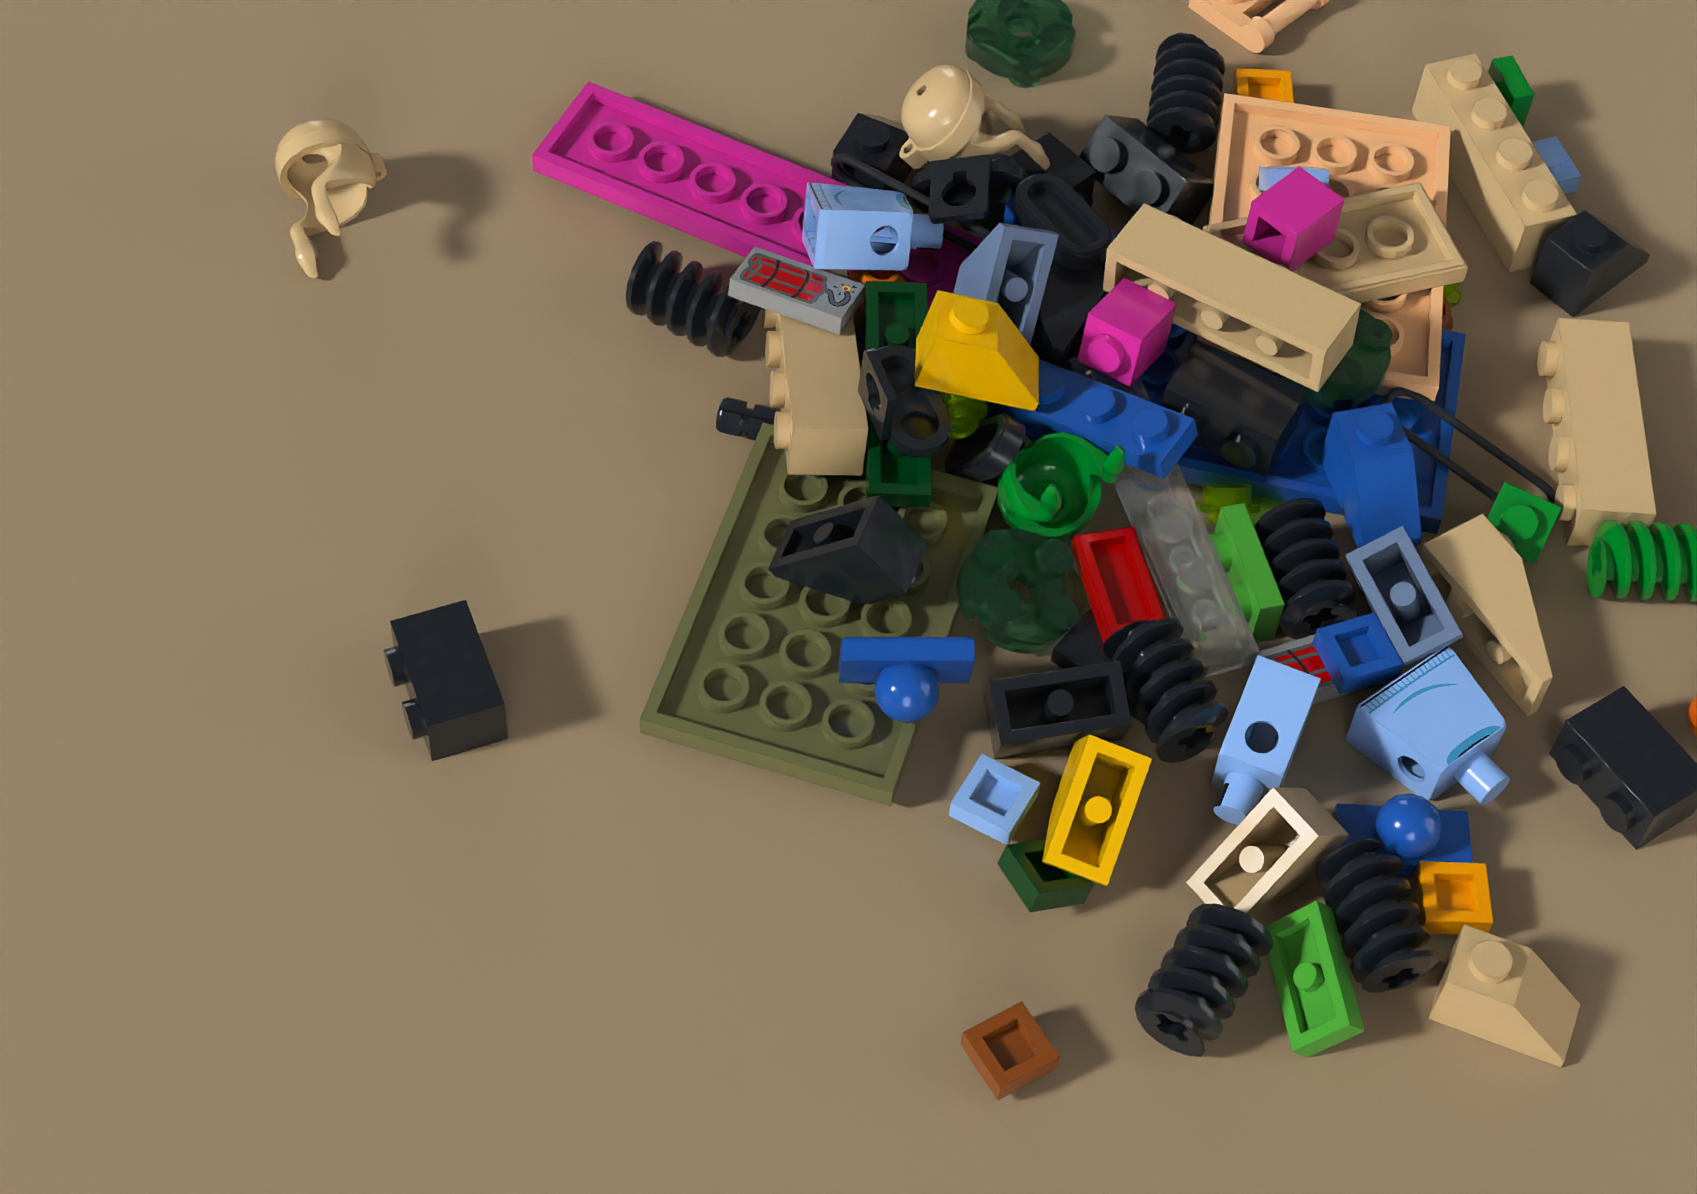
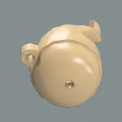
(944, 119)
(331, 173)

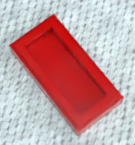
(1116, 579)

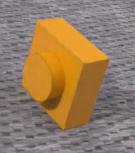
(1263, 84)
(1453, 896)

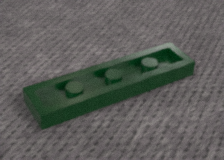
(894, 317)

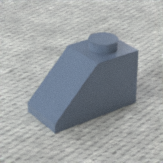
(1011, 271)
(1403, 596)

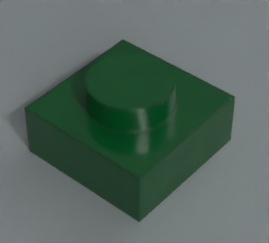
(1038, 883)

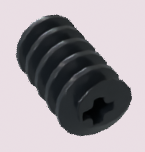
(1186, 93)
(686, 303)
(1305, 567)
(1167, 687)
(1373, 917)
(1202, 977)

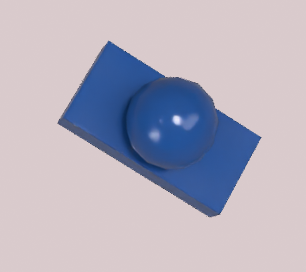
(906, 670)
(1409, 829)

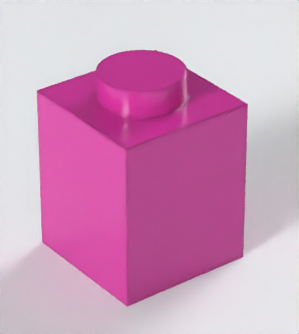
(1293, 219)
(1126, 332)

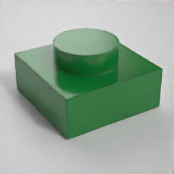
(1512, 86)
(1524, 520)

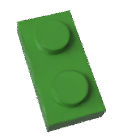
(1248, 571)
(1313, 980)

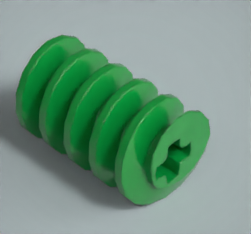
(1643, 557)

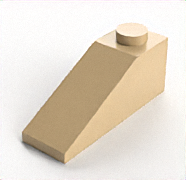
(1492, 605)

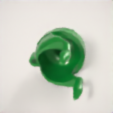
(1056, 484)

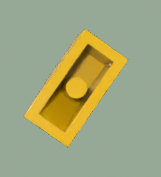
(976, 353)
(1094, 808)

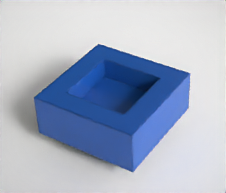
(1357, 653)

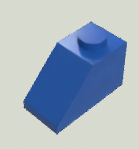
(1372, 473)

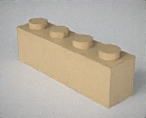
(1493, 160)
(1235, 296)
(818, 395)
(1595, 427)

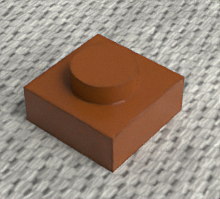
(1009, 1050)

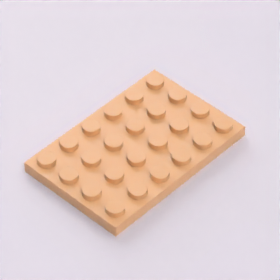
(1362, 157)

